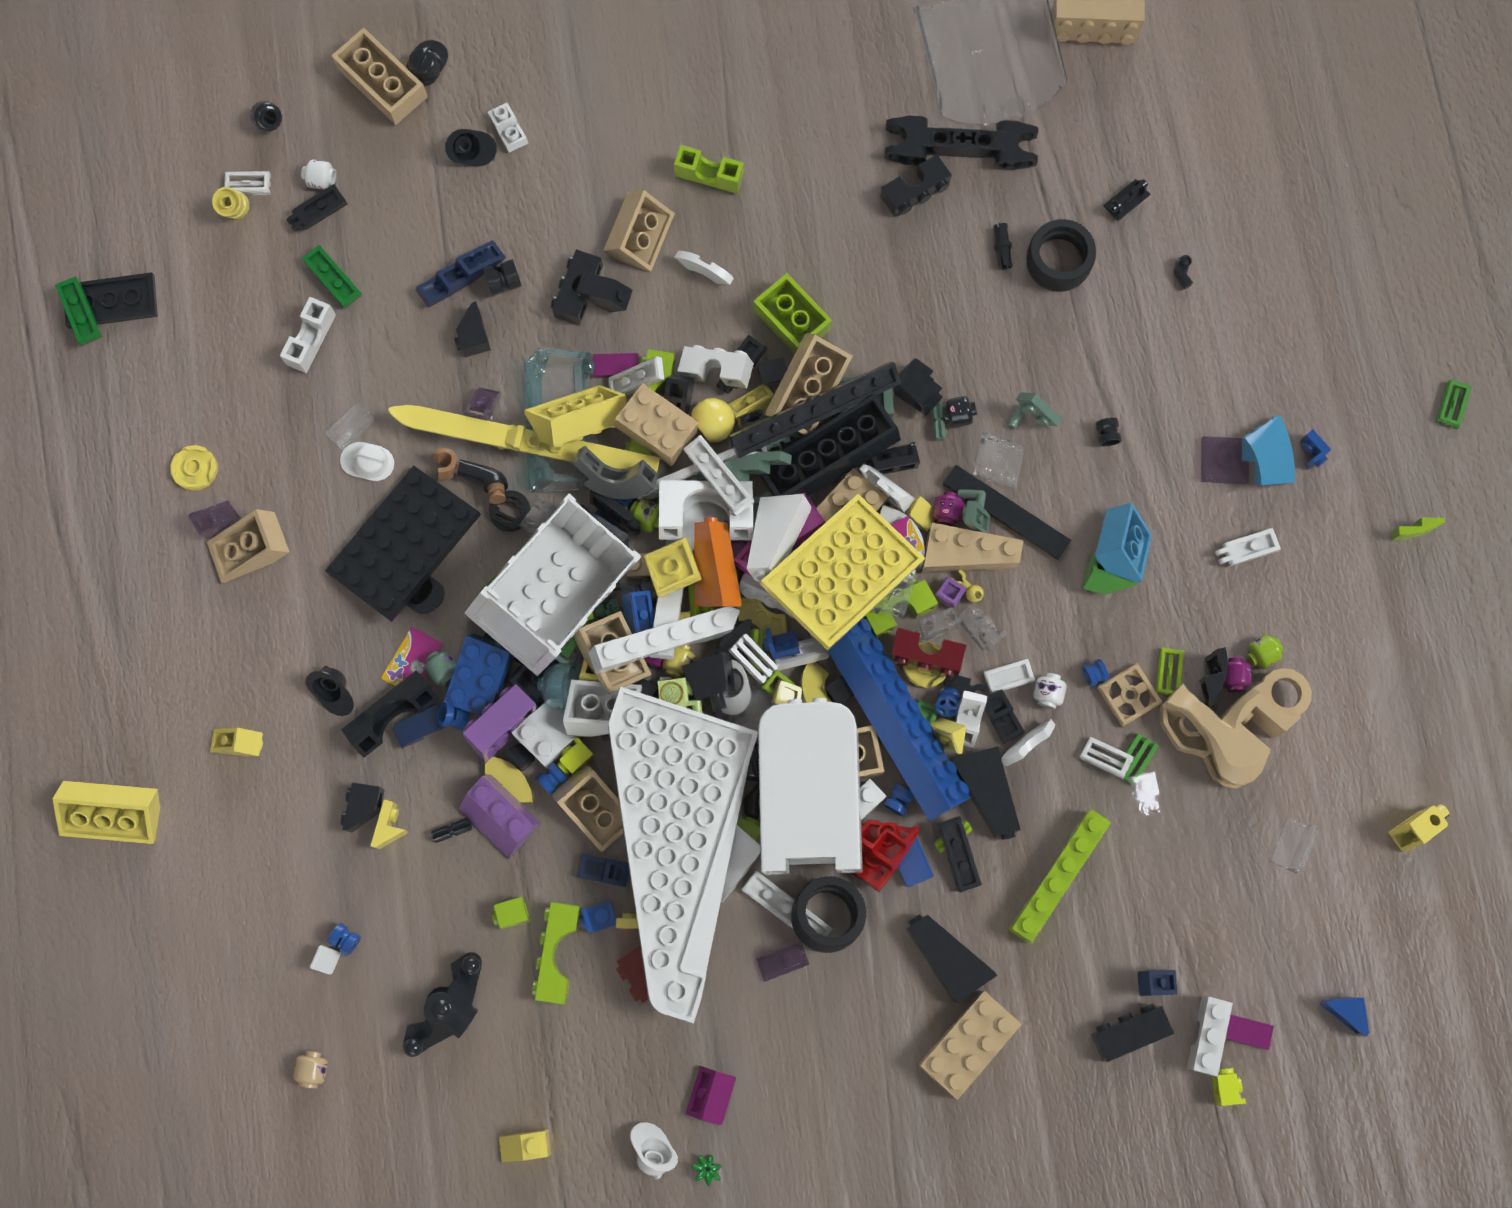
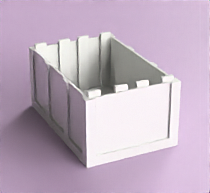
(552, 585)

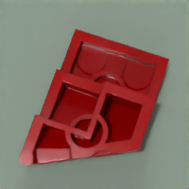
(883, 851)

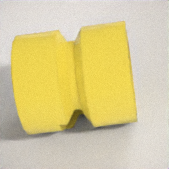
(230, 203)

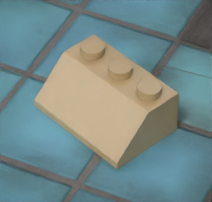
(639, 230)

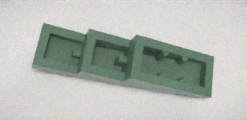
(754, 464)

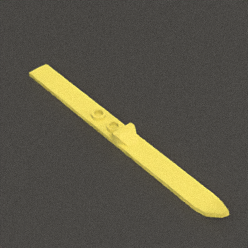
(510, 437)

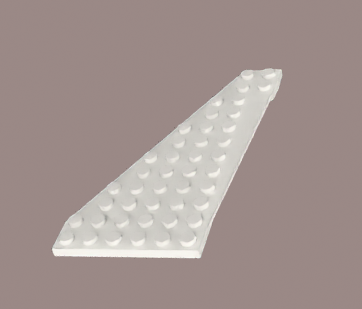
(679, 812)

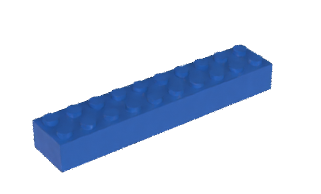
(899, 721)

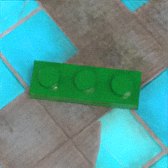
(332, 276)
(78, 311)

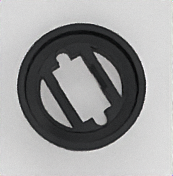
(515, 525)

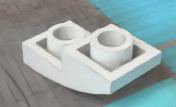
(507, 127)

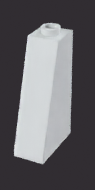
(776, 531)

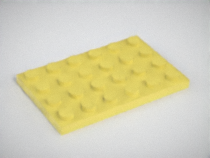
(842, 571)

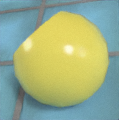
(714, 419)

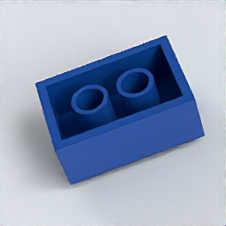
(479, 674)

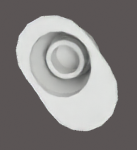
(367, 461)
(740, 698)
(653, 1150)

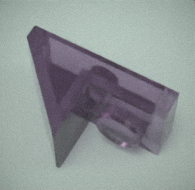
(482, 404)
(214, 518)

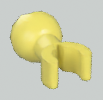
(972, 590)

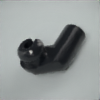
(1180, 271)
(751, 804)

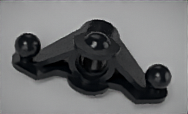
(446, 1008)

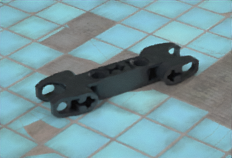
(1001, 144)

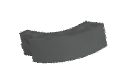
(615, 482)

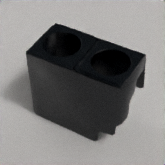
(918, 387)

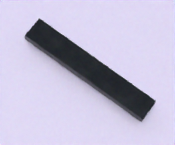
(1010, 514)

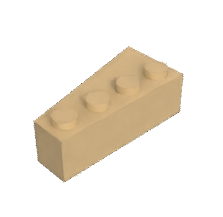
(969, 550)

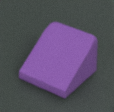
(949, 593)

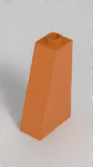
(716, 566)

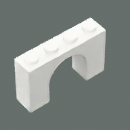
(678, 496)

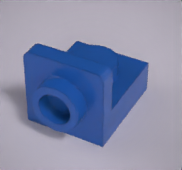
(1315, 445)
(781, 644)
(598, 917)

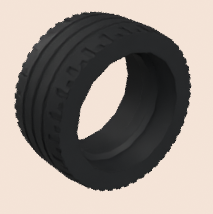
(1068, 231)
(848, 894)

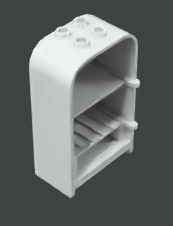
(809, 787)

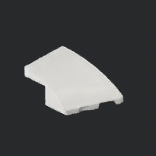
(697, 513)
(743, 854)

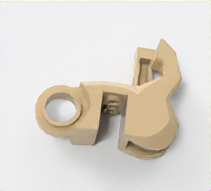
(1224, 744)

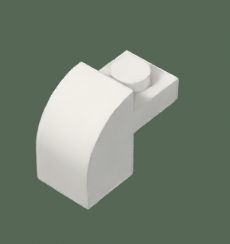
(970, 714)

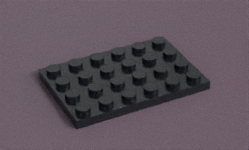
(402, 543)

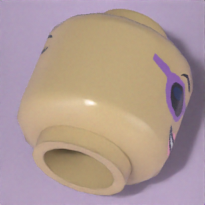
(310, 1070)

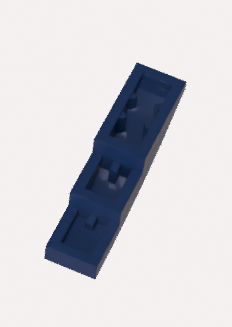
(460, 274)

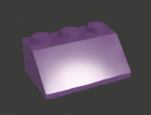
(498, 722)
(498, 815)

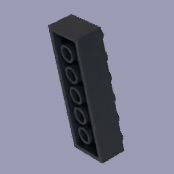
(834, 449)

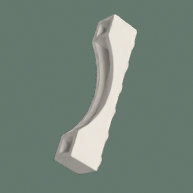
(634, 647)

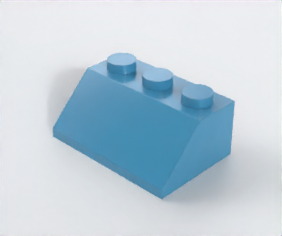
(1124, 543)

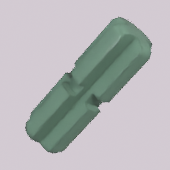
(939, 429)

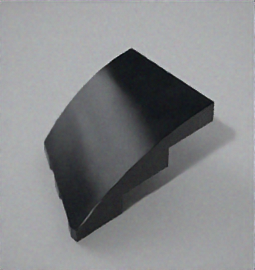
(1213, 683)

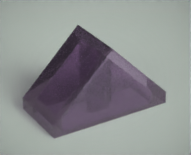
(782, 961)

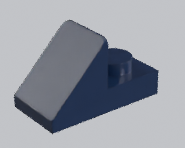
(1157, 982)

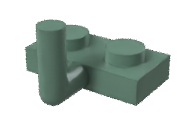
(1034, 405)
(975, 515)

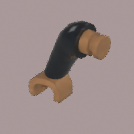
(488, 478)

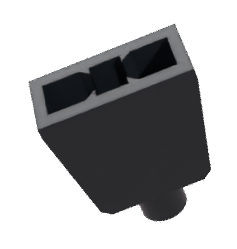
(711, 679)

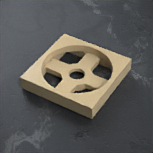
(1136, 671)

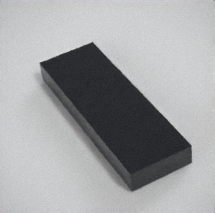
(959, 854)

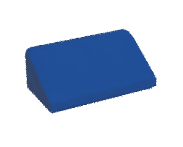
(638, 611)
(915, 866)

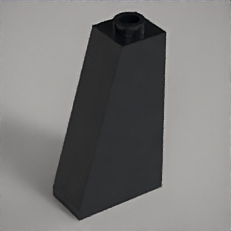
(989, 790)
(950, 960)

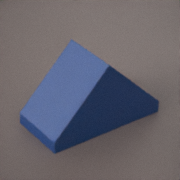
(1350, 1012)

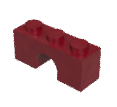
(946, 660)

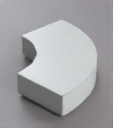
(713, 271)
(1028, 742)

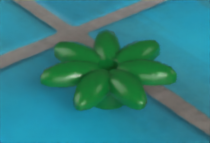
(706, 1169)

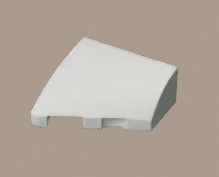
(896, 496)

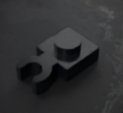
(963, 684)

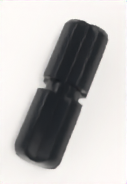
(456, 828)

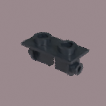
(1127, 199)

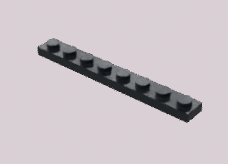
(814, 409)

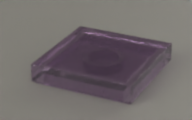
(1223, 461)

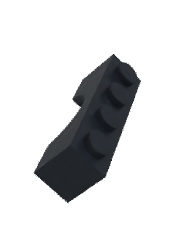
(367, 729)

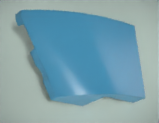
(1271, 452)

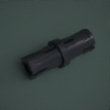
(1002, 246)

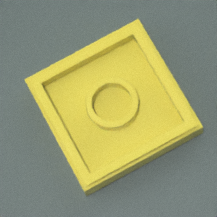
(672, 567)

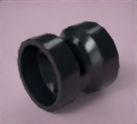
(1108, 432)

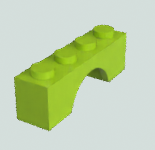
(551, 984)

